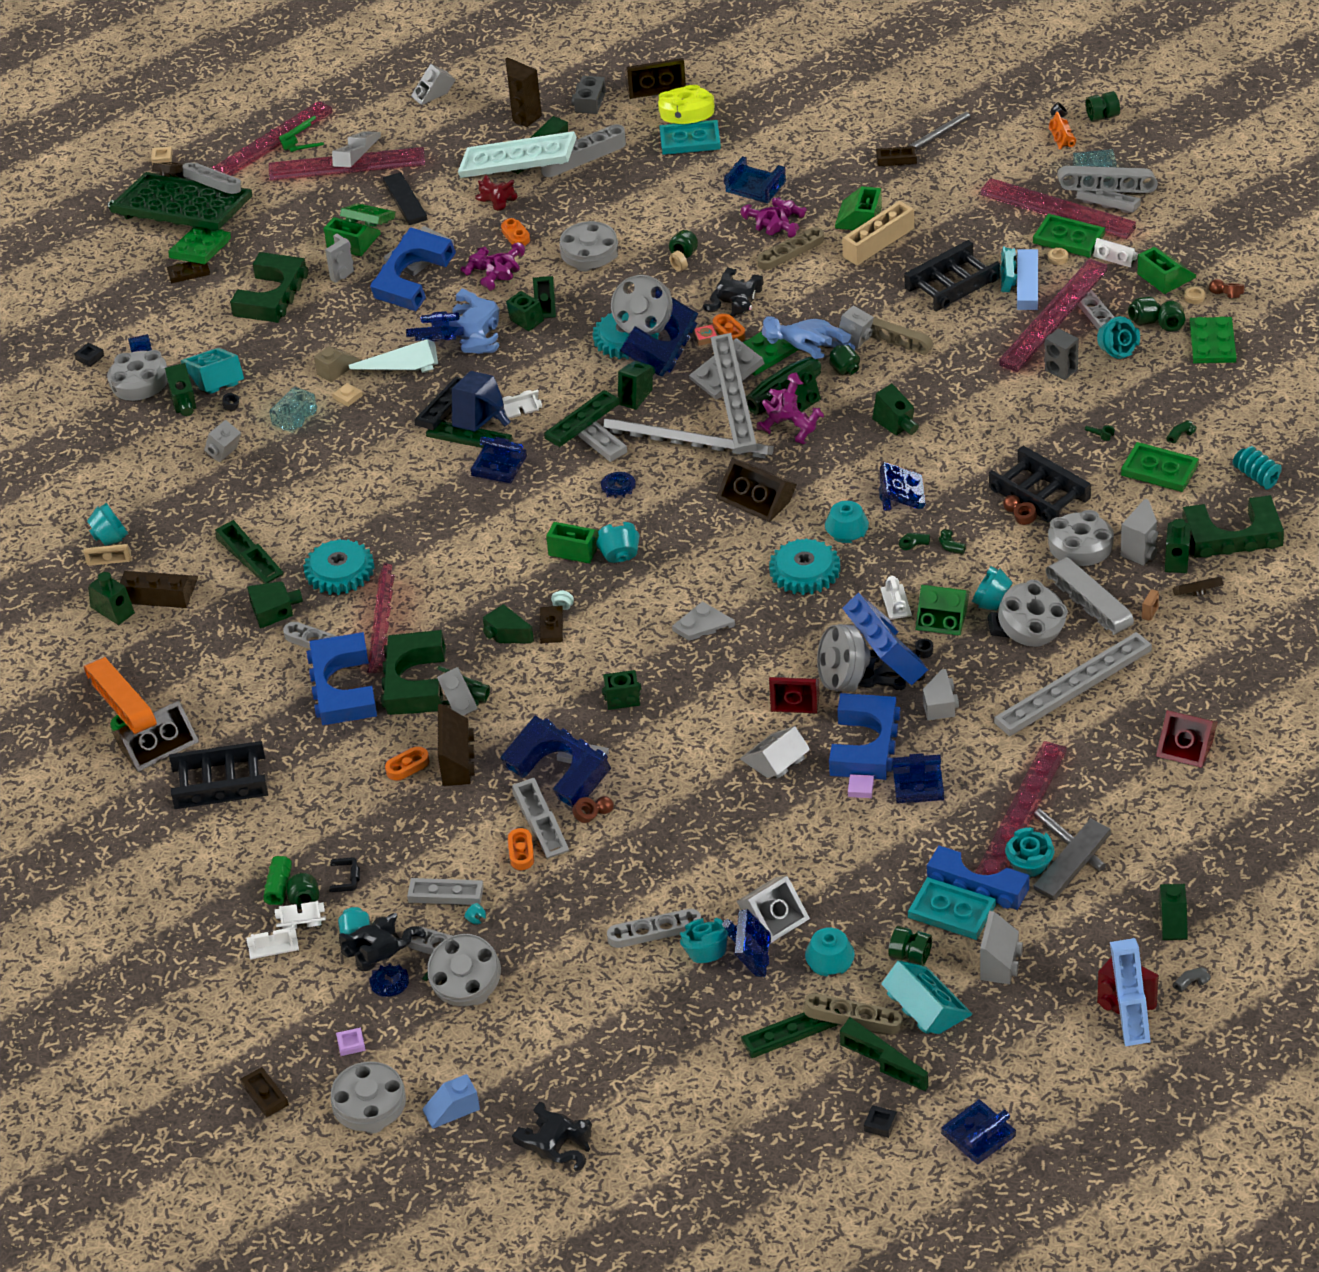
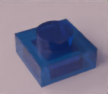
(140, 343)

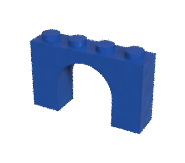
(414, 247)
(881, 636)
(328, 657)
(873, 758)

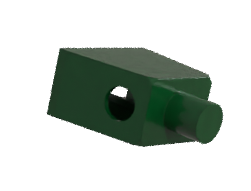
(635, 384)
(182, 399)
(894, 411)
(1177, 537)
(110, 598)
(272, 602)

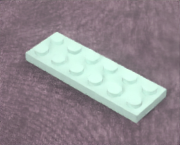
(517, 154)

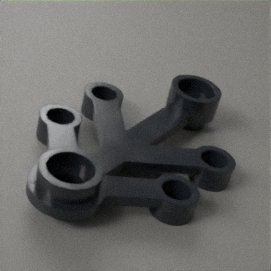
(871, 677)

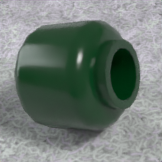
(685, 242)
(1144, 310)
(1171, 316)
(844, 360)
(302, 889)

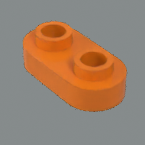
(515, 231)
(727, 324)
(406, 763)
(520, 850)

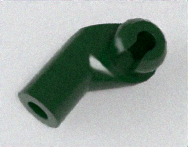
(949, 544)

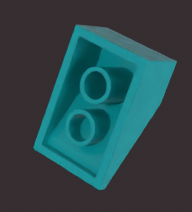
(214, 369)

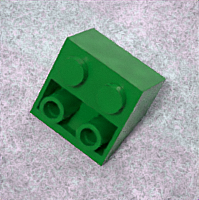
(859, 208)
(358, 235)
(1162, 270)
(572, 542)
(942, 609)

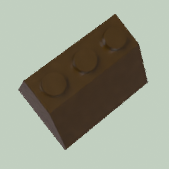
(654, 78)
(523, 92)
(755, 490)
(159, 588)
(154, 744)
(455, 747)

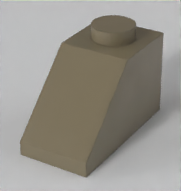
(333, 363)

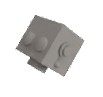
(857, 324)
(222, 441)

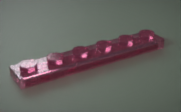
(381, 612)

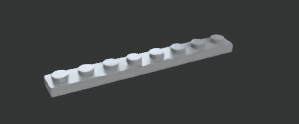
(733, 394)
(679, 436)
(1072, 684)

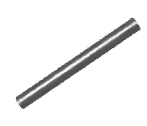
(941, 130)
(1064, 835)

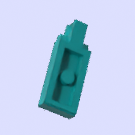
(1007, 269)

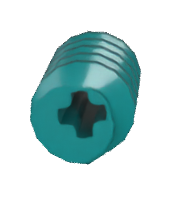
(1257, 466)

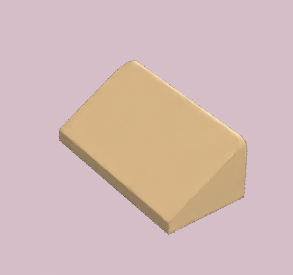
(107, 554)

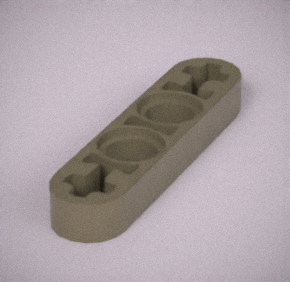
(809, 239)
(916, 342)
(853, 1010)

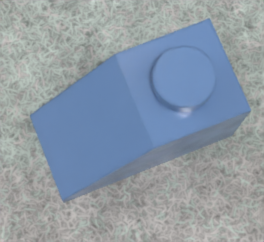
(452, 1102)

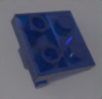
(440, 327)
(498, 459)
(900, 486)
(918, 778)
(750, 941)
(979, 1131)

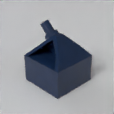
(476, 401)

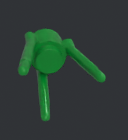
(289, 139)

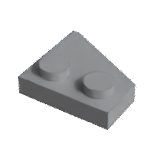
(701, 621)

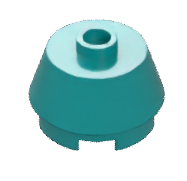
(1118, 337)
(846, 522)
(106, 526)
(618, 542)
(992, 589)
(1029, 851)
(704, 940)
(829, 952)

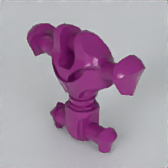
(775, 217)
(497, 265)
(784, 407)

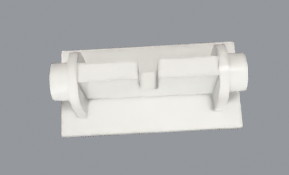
(1114, 252)
(526, 400)
(895, 599)
(309, 915)
(267, 945)

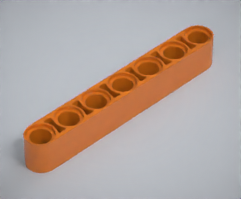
(120, 695)

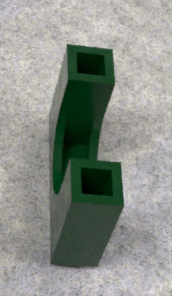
(271, 304)
(1210, 540)
(404, 652)

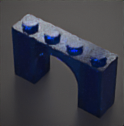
(660, 353)
(542, 738)

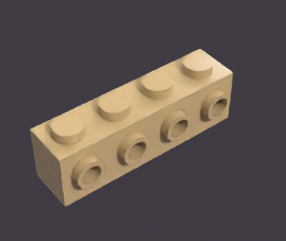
(878, 233)

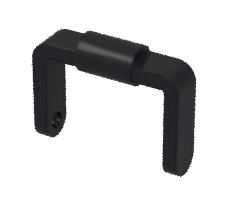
(354, 874)

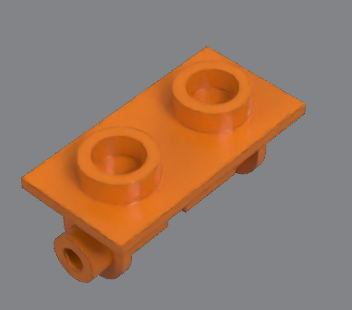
(1061, 131)

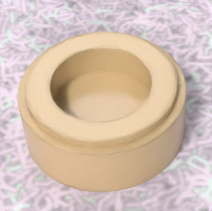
(1058, 256)
(678, 261)
(1194, 295)

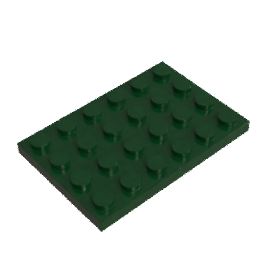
(179, 201)

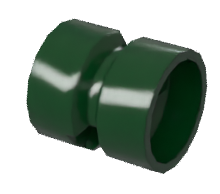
(1106, 105)
(909, 945)

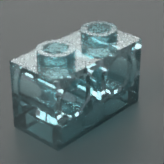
(1099, 158)
(293, 409)

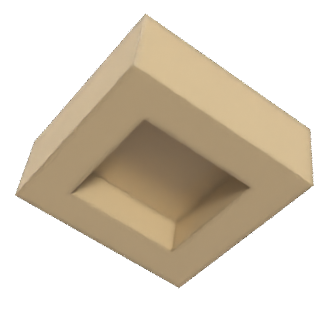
(161, 154)
(347, 394)

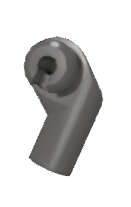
(1191, 975)

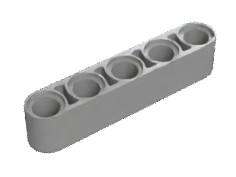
(589, 149)
(1115, 184)
(1090, 595)

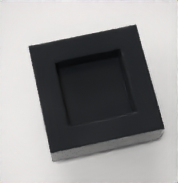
(89, 354)
(994, 625)
(880, 1121)

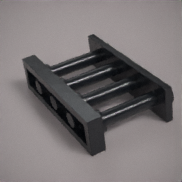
(951, 261)
(1042, 470)
(218, 791)

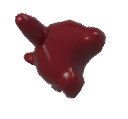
(496, 192)

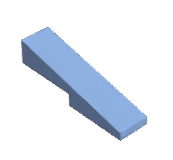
(1027, 279)
(1130, 991)

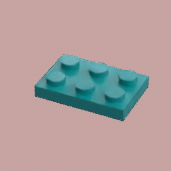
(690, 137)
(951, 908)

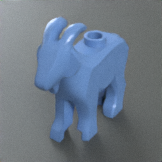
(477, 319)
(806, 335)

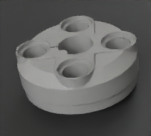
(588, 245)
(642, 304)
(137, 375)
(1081, 538)
(1032, 614)
(842, 658)
(464, 970)
(368, 1096)

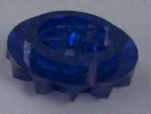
(623, 479)
(383, 986)

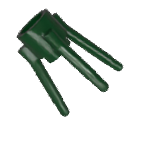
(478, 690)

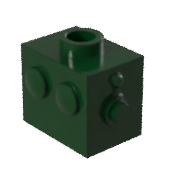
(524, 311)
(621, 689)

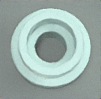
(562, 598)

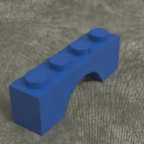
(1007, 886)

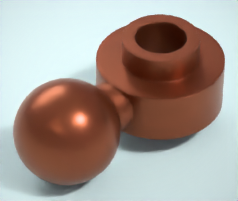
(1232, 290)
(1024, 512)
(602, 805)

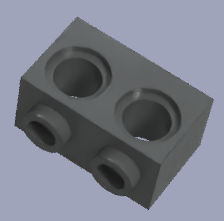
(589, 94)
(1061, 354)

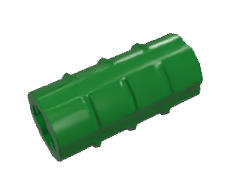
(277, 880)

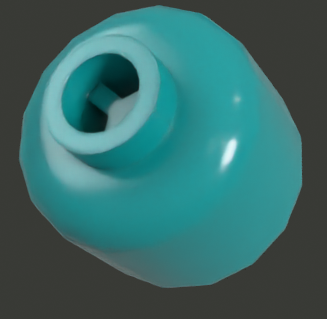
(352, 920)

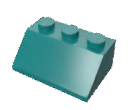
(924, 997)

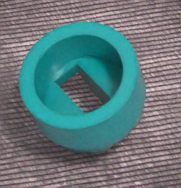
(472, 911)

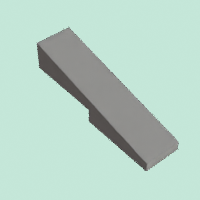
(357, 146)
(539, 817)

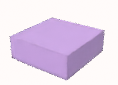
(860, 786)
(350, 1041)

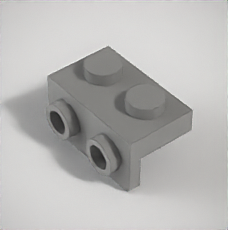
(339, 259)

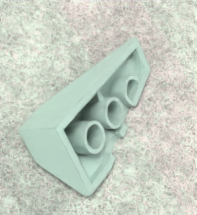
(412, 357)

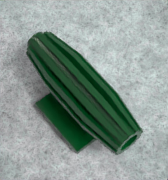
(808, 393)

